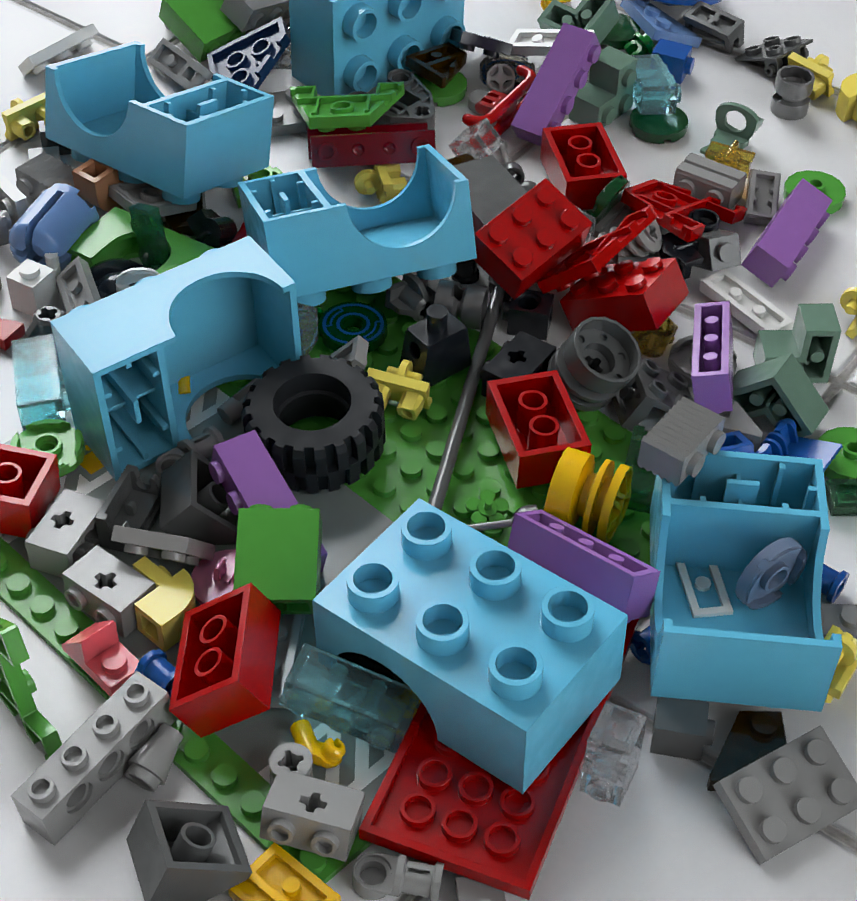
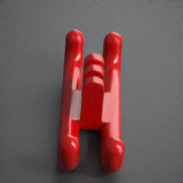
(500, 106)

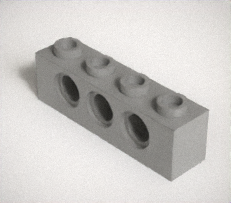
(92, 758)

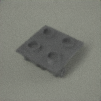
(775, 52)

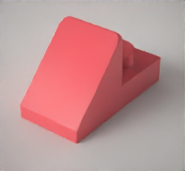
(102, 655)

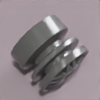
(596, 362)

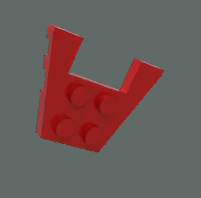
(674, 205)
(595, 254)

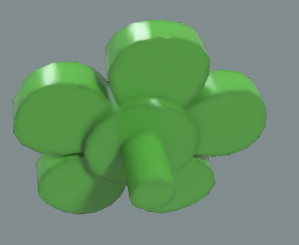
(486, 508)

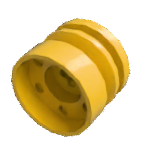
(596, 497)

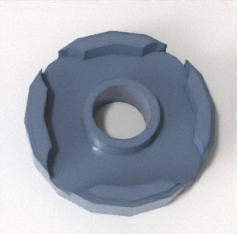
(769, 572)

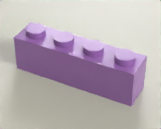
(557, 83)
(787, 233)
(713, 356)
(251, 476)
(585, 562)

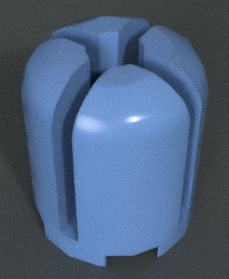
(51, 225)

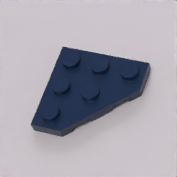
(251, 55)

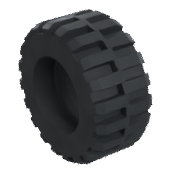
(311, 389)

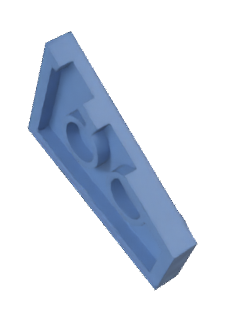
(658, 23)

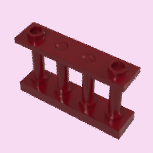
(371, 146)

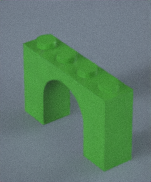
(114, 238)

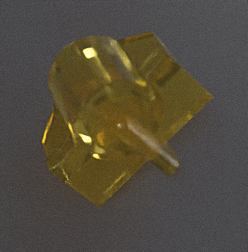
(730, 156)
(654, 342)

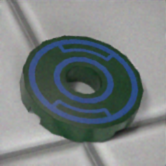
(338, 318)

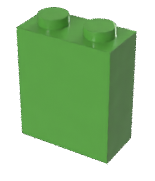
(199, 25)
(280, 554)

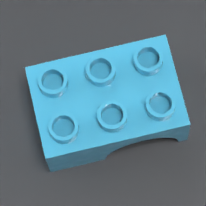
(358, 42)
(178, 142)
(341, 246)
(204, 319)
(725, 520)
(480, 636)

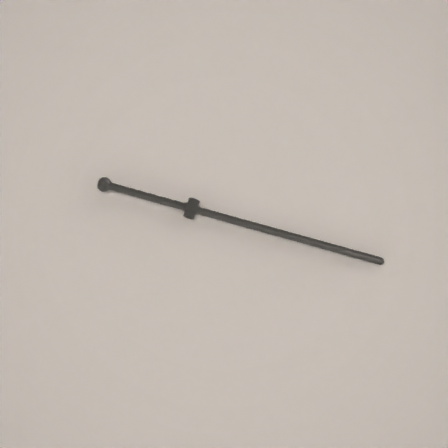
(465, 403)

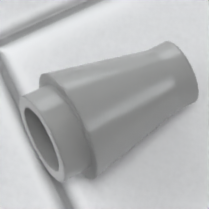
(154, 759)

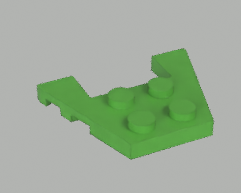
(345, 111)
(18, 686)

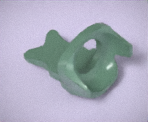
(728, 134)

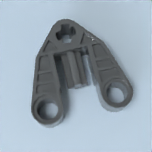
(413, 106)

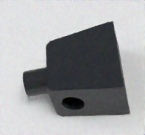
(437, 345)

